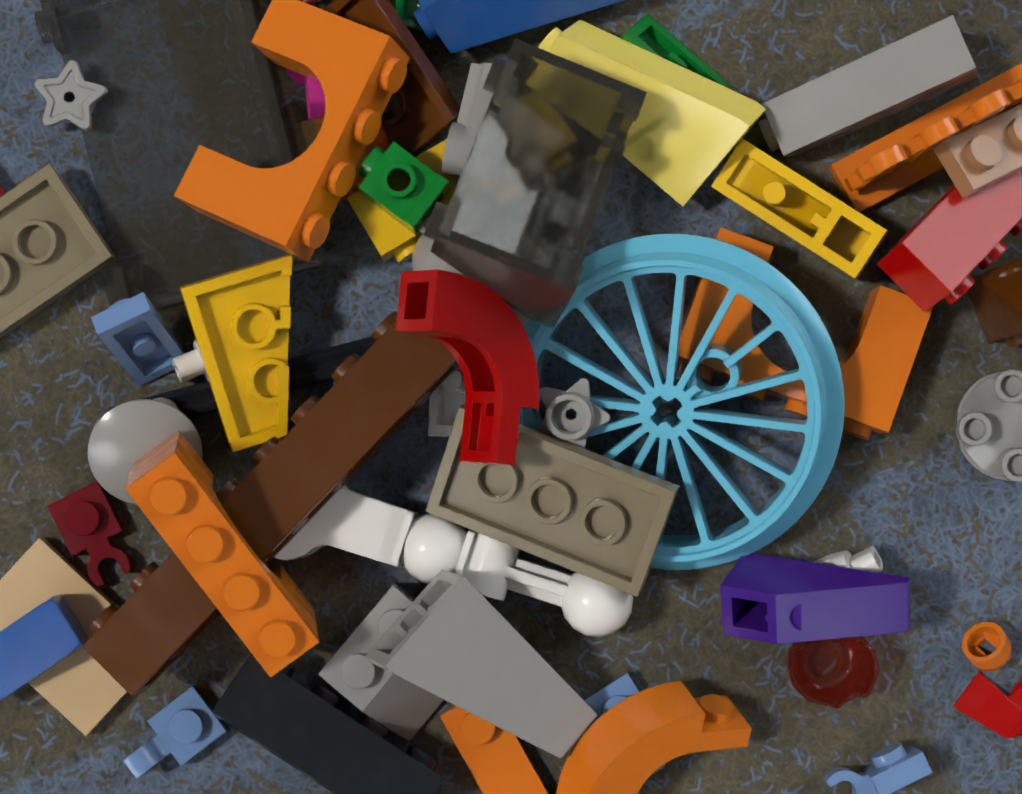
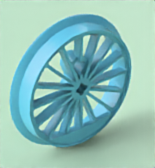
(789, 313)

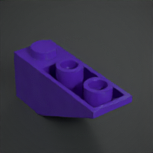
(810, 601)

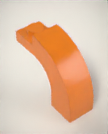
(646, 733)

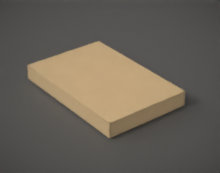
(79, 683)

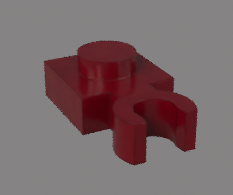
(88, 523)

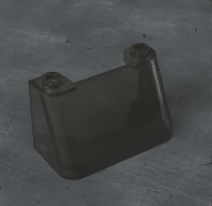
(535, 179)

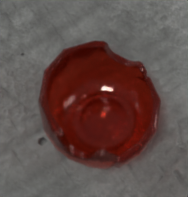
(851, 677)

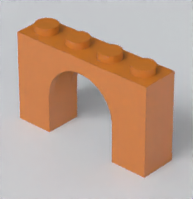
(295, 201)
(871, 370)
(259, 604)

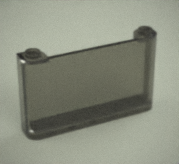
(173, 82)

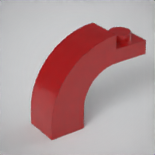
(489, 349)

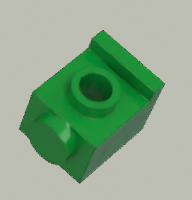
(406, 206)

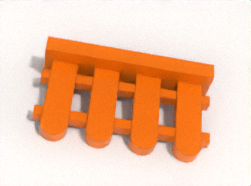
(909, 151)

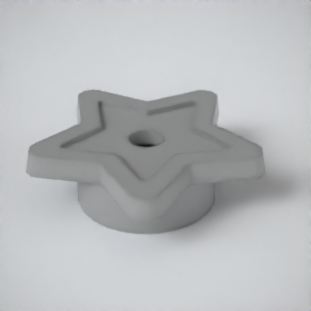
(80, 109)
(576, 398)

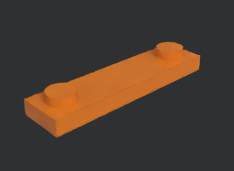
(492, 755)

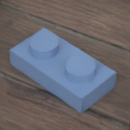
(138, 338)

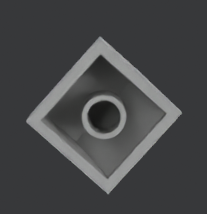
(372, 689)

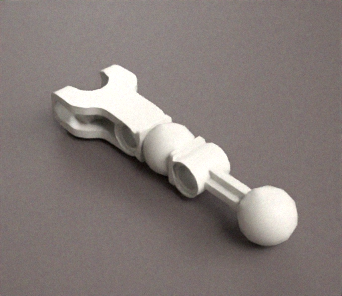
(434, 544)

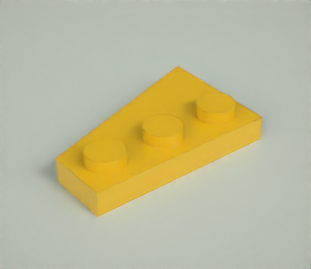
(244, 342)

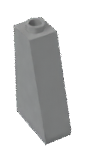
(869, 89)
(477, 661)

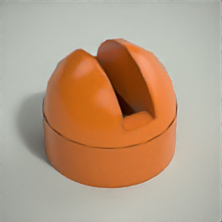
(995, 637)

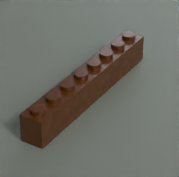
(277, 497)

